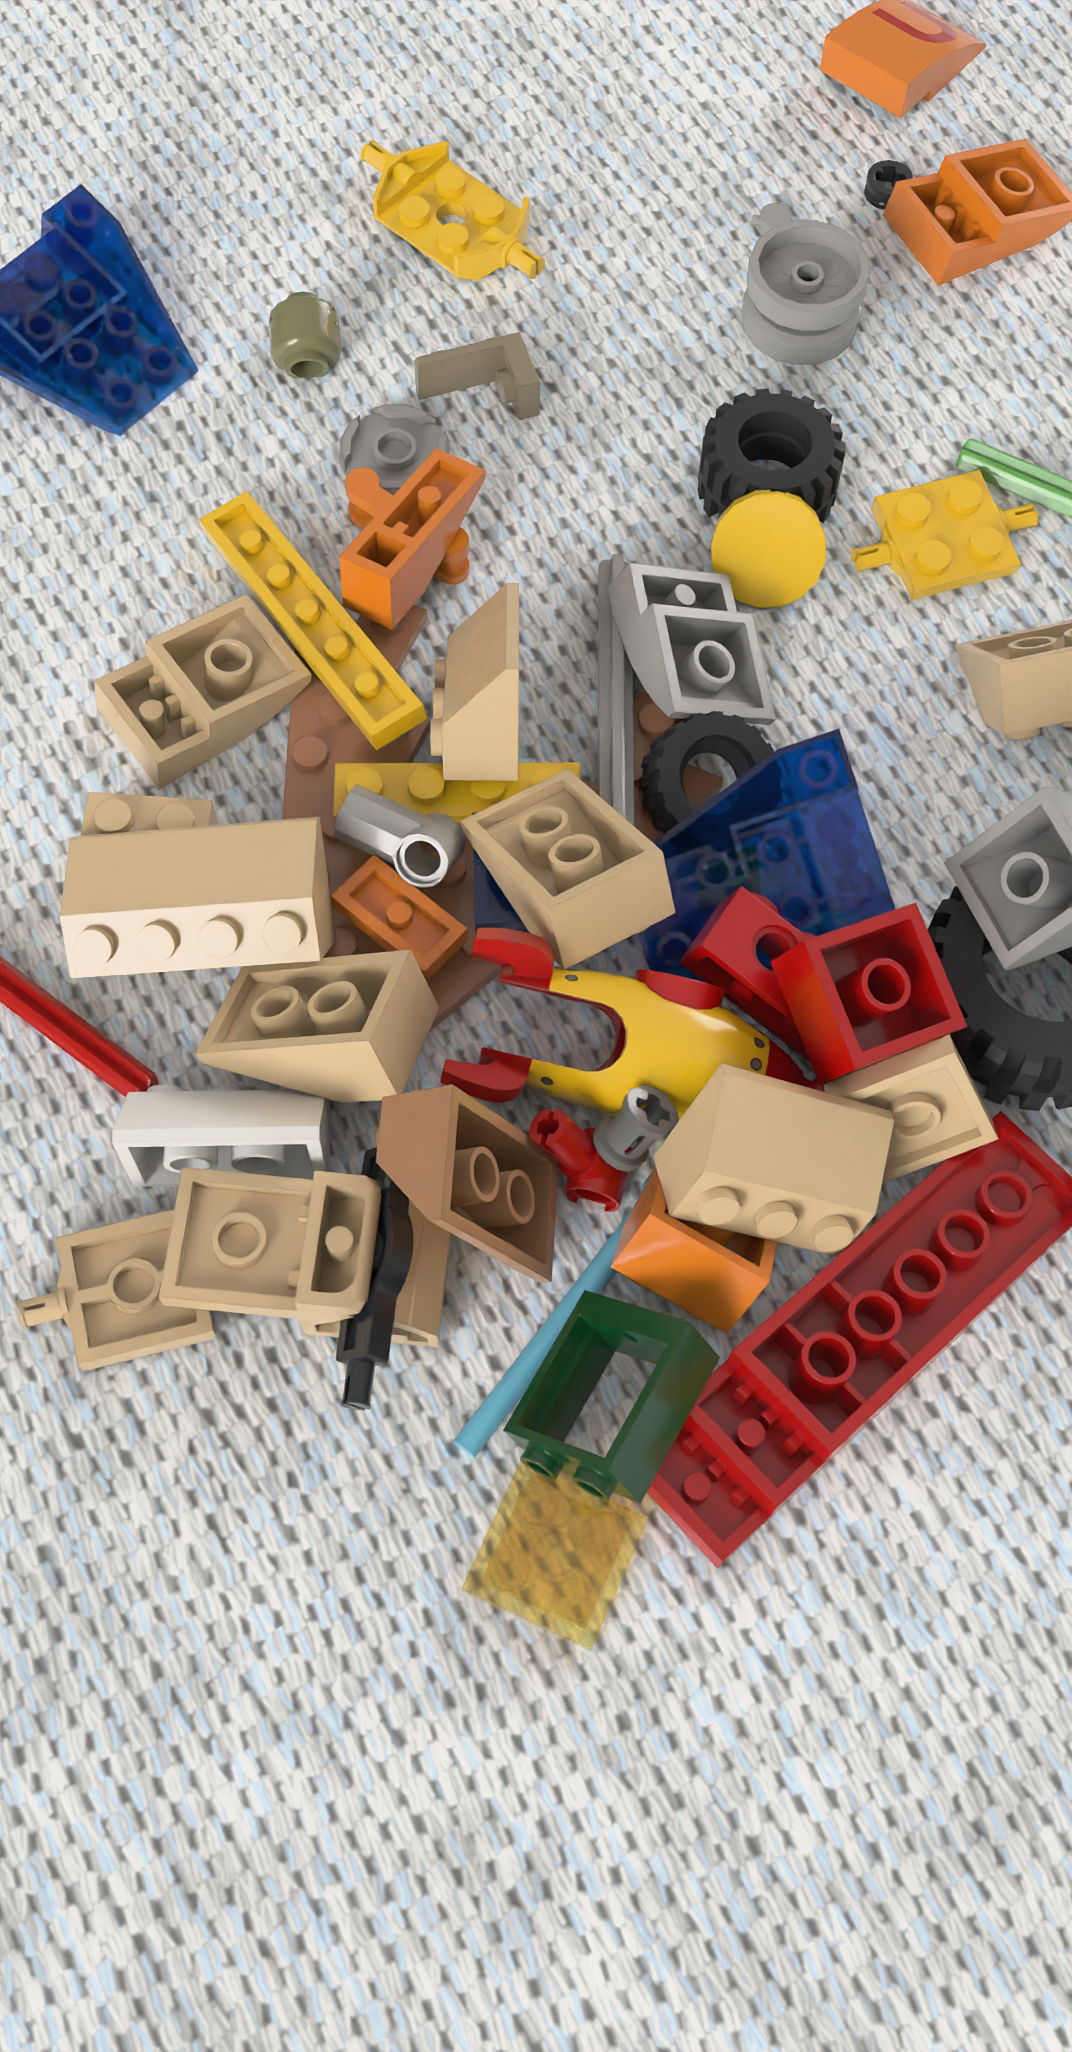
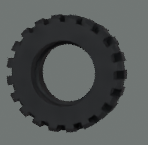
(1000, 1044)

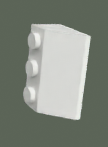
(223, 1131)

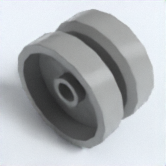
(804, 292)

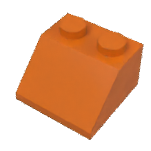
(692, 1264)

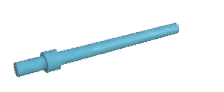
(522, 1371)

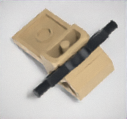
(323, 1250)

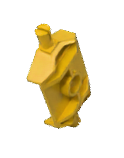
(426, 186)

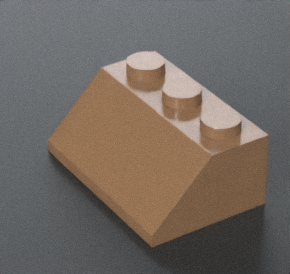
(472, 1175)

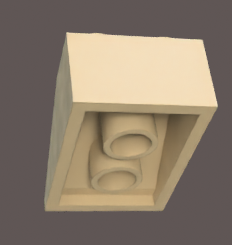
(571, 867)
(325, 1025)

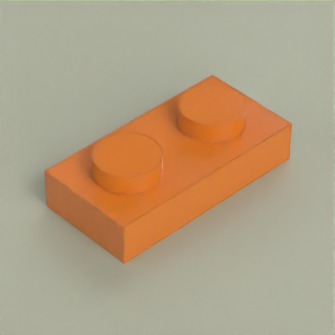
(399, 916)

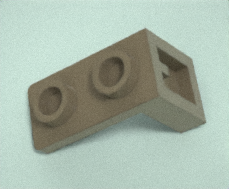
(479, 363)

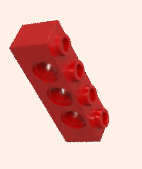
(728, 959)

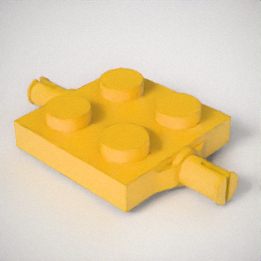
(944, 535)

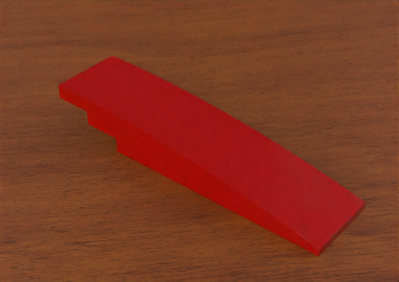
(859, 1337)

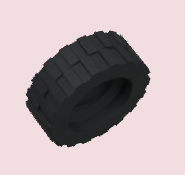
(670, 753)

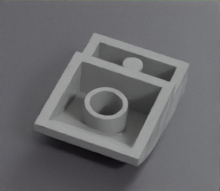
(691, 643)

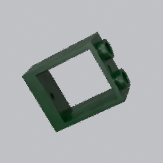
(573, 1369)

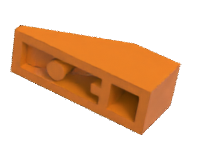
(406, 540)

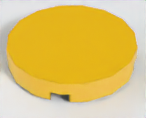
(769, 548)

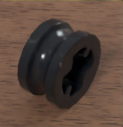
(878, 174)

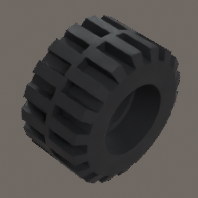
(775, 430)

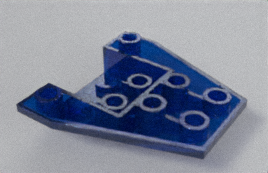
(88, 320)
(779, 832)

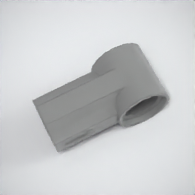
(394, 835)

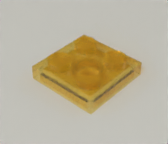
(555, 1556)

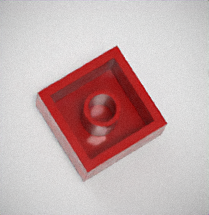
(867, 992)

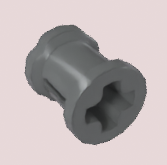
(635, 1128)

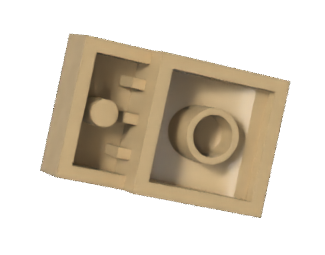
(200, 689)

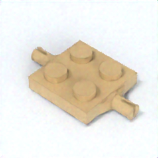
(112, 1294)

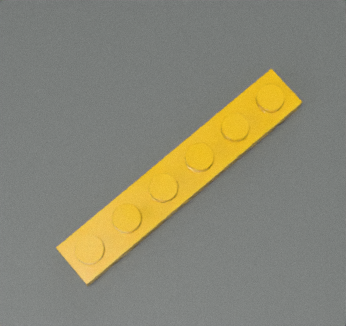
(313, 621)

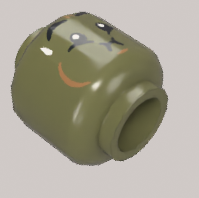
(304, 335)

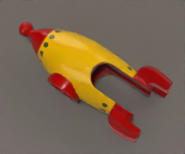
(664, 1026)

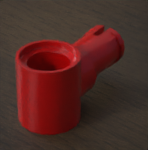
(578, 1160)

